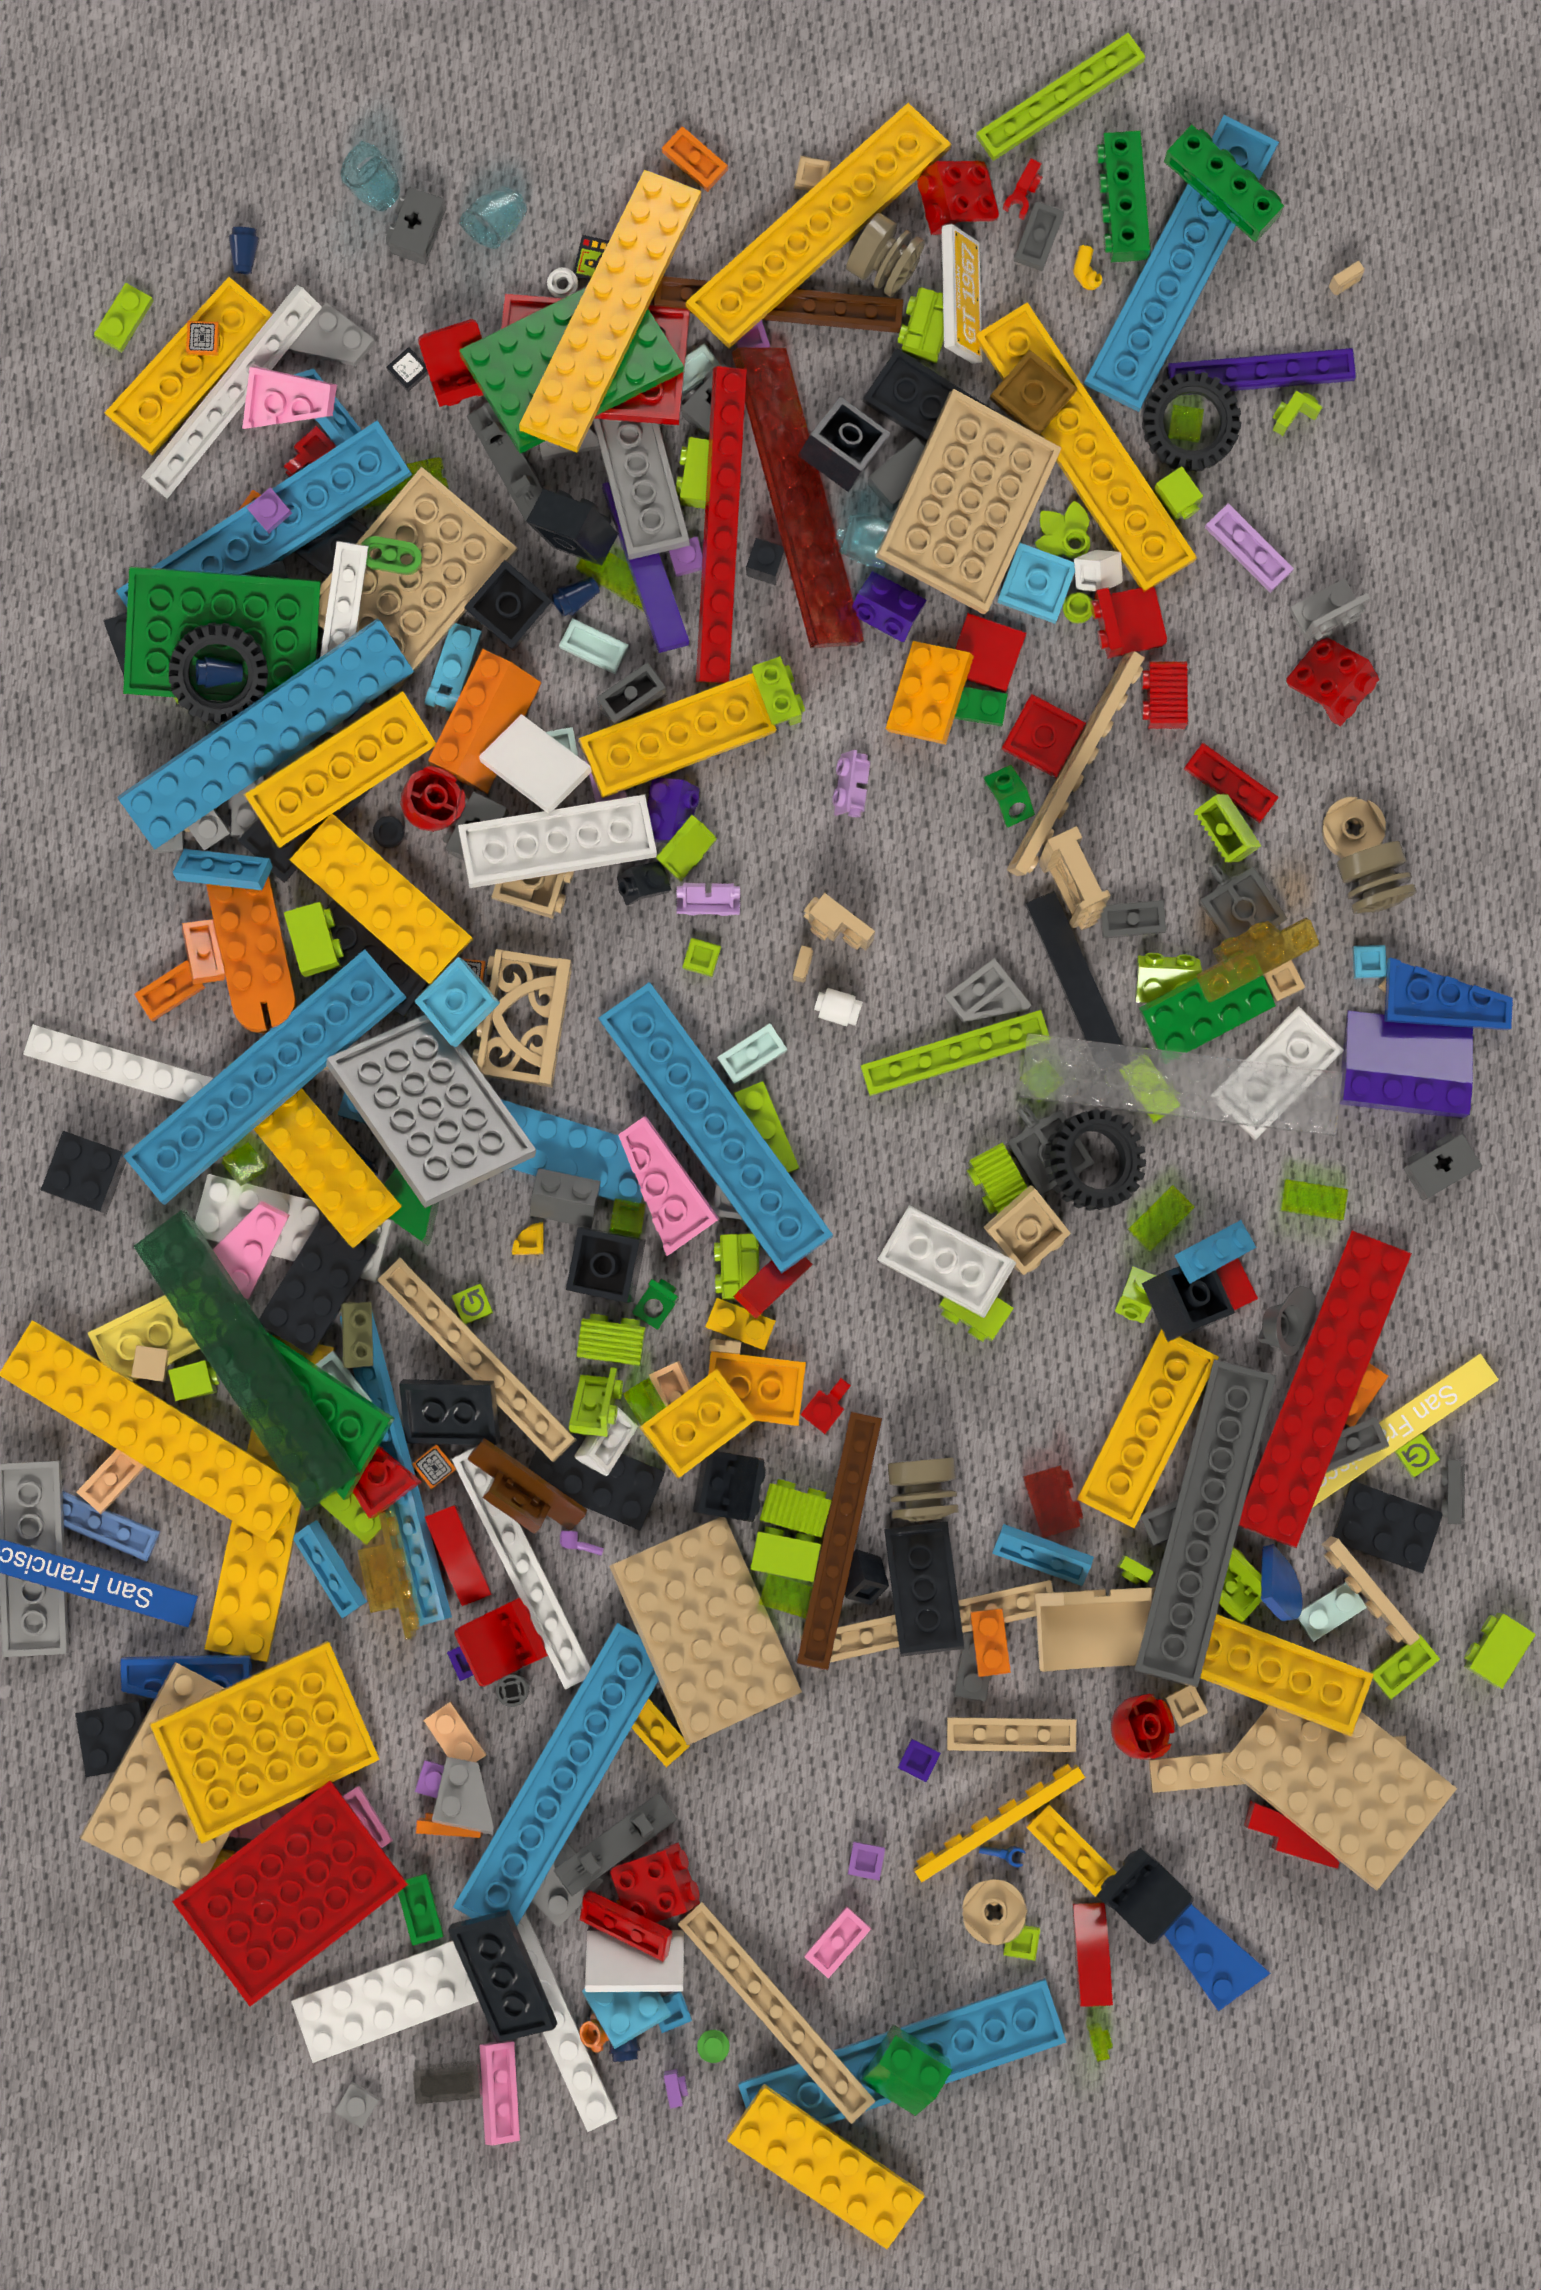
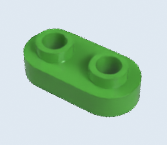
(391, 555)

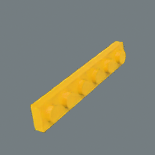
(1009, 1814)

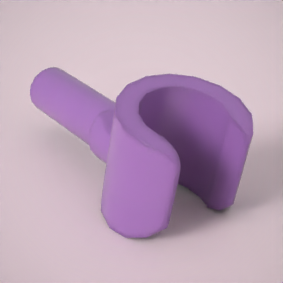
(569, 1540)

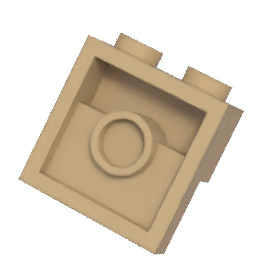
(535, 895)
(831, 918)
(1027, 1230)

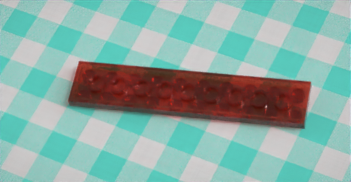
(798, 499)

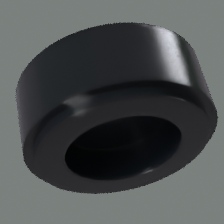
(388, 832)

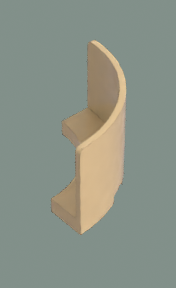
(1091, 1628)

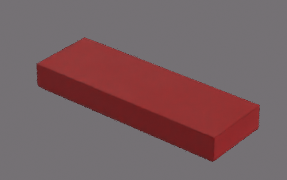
(1228, 779)
(769, 1286)
(625, 1925)

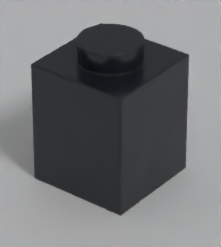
(765, 561)

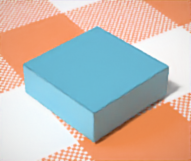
(1369, 961)

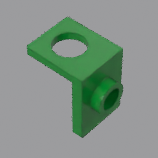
(1007, 791)
(665, 1294)

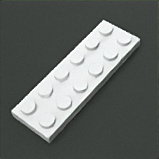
(557, 841)
(227, 1204)
(383, 2001)

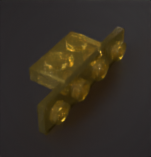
(1255, 954)
(385, 1577)

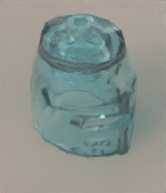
(373, 182)
(501, 210)
(862, 538)

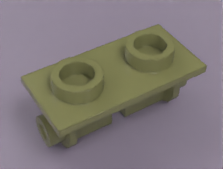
(357, 1334)

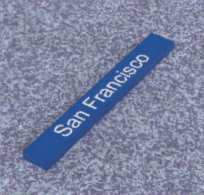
(96, 1583)

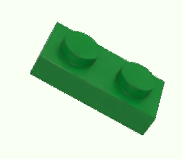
(982, 706)
(420, 1910)

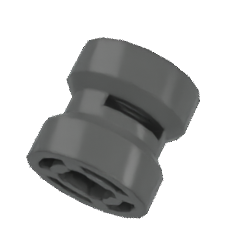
(516, 1687)

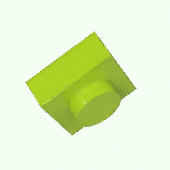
(1134, 1571)

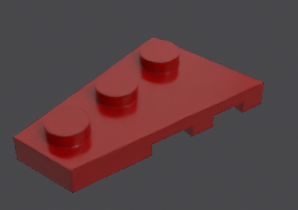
(383, 1483)

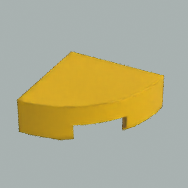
(530, 1240)

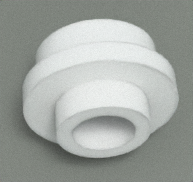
(559, 274)

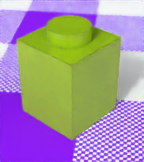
(1178, 494)
(193, 1381)

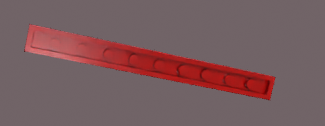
(721, 525)

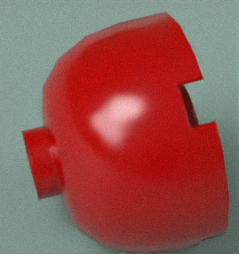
(432, 799)
(1142, 1727)

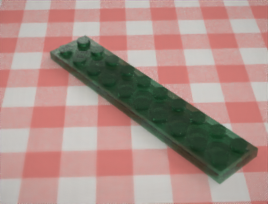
(246, 1360)

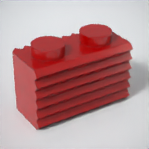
(1166, 695)

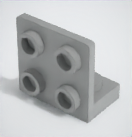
(1328, 609)

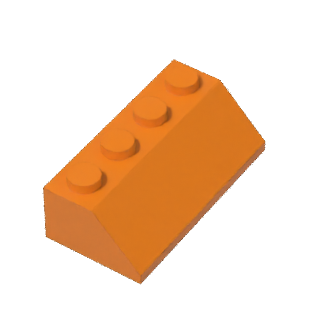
(486, 707)

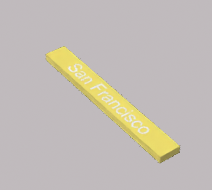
(1417, 1417)

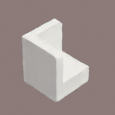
(1098, 570)

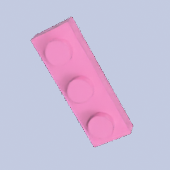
(499, 2093)

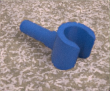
(1002, 1853)

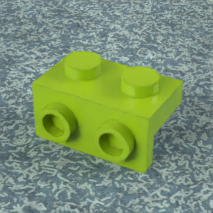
(776, 691)
(1163, 974)
(594, 1404)
(1241, 1587)

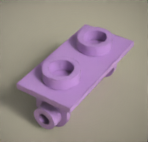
(852, 769)
(722, 900)

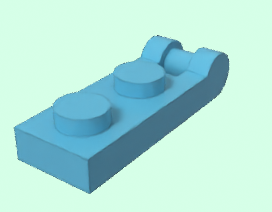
(453, 665)

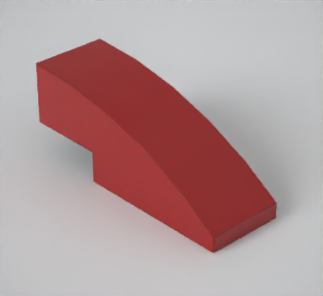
(458, 1555)
(1287, 1835)
(1092, 1955)

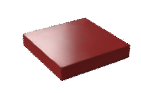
(993, 650)
(1043, 736)

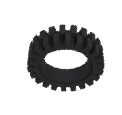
(1221, 399)
(209, 635)
(1126, 1146)

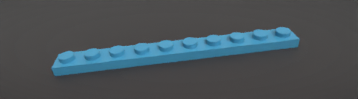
(414, 1535)

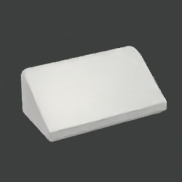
(603, 1452)

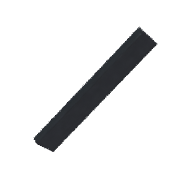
(1072, 969)

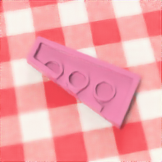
(670, 1193)

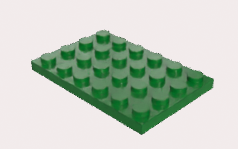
(516, 357)
(172, 602)

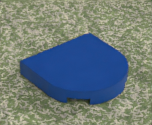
(1280, 1585)

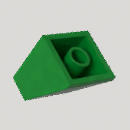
(412, 1214)
(907, 2071)

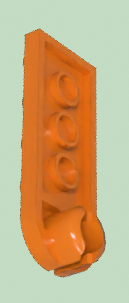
(253, 954)

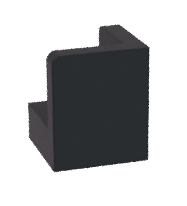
(866, 1578)

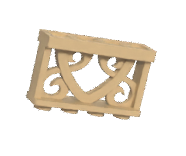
(1074, 878)
(544, 1056)

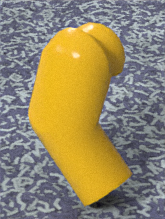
(1083, 271)

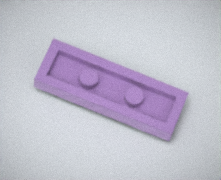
(1249, 547)

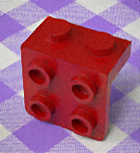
(956, 194)
(444, 365)
(1128, 621)
(1334, 678)
(500, 1642)
(657, 1884)

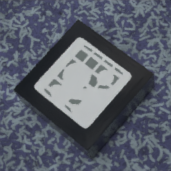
(408, 369)

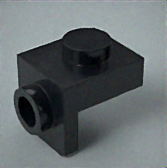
(643, 882)

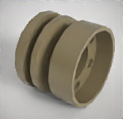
(889, 257)
(1376, 877)
(923, 1488)

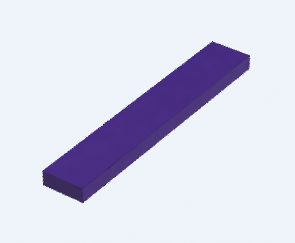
(1275, 369)
(653, 592)

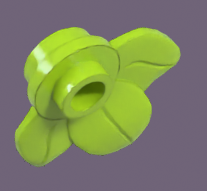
(1061, 529)

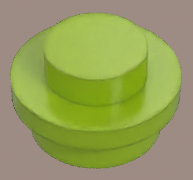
(1077, 607)

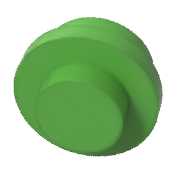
(713, 2046)

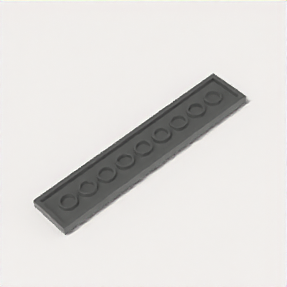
(1205, 1523)

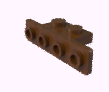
(522, 1492)

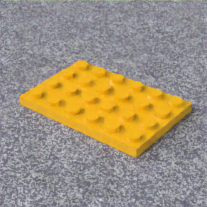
(264, 1742)

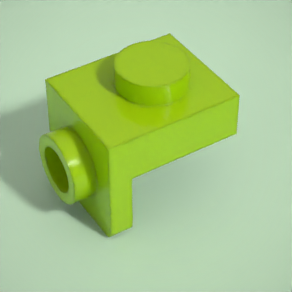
(1287, 412)
(1134, 1301)

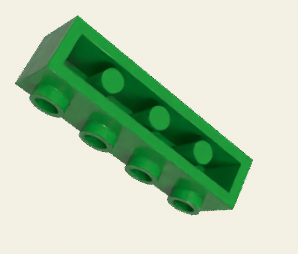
(1224, 182)
(1124, 196)

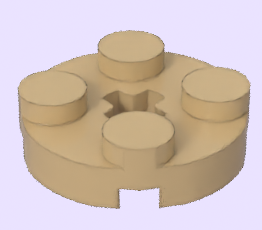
(1358, 812)
(1013, 1911)

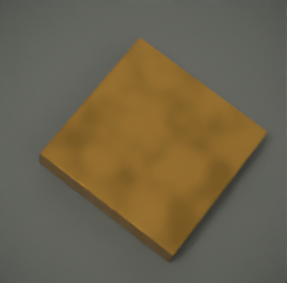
(1033, 393)

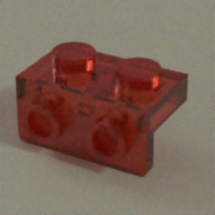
(1052, 1500)

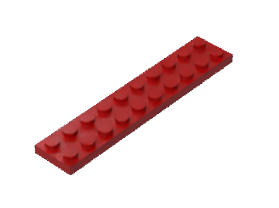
(1323, 1389)

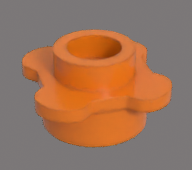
(589, 2035)

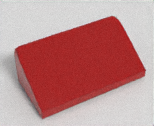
(1236, 1284)

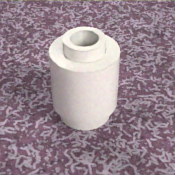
(838, 1007)

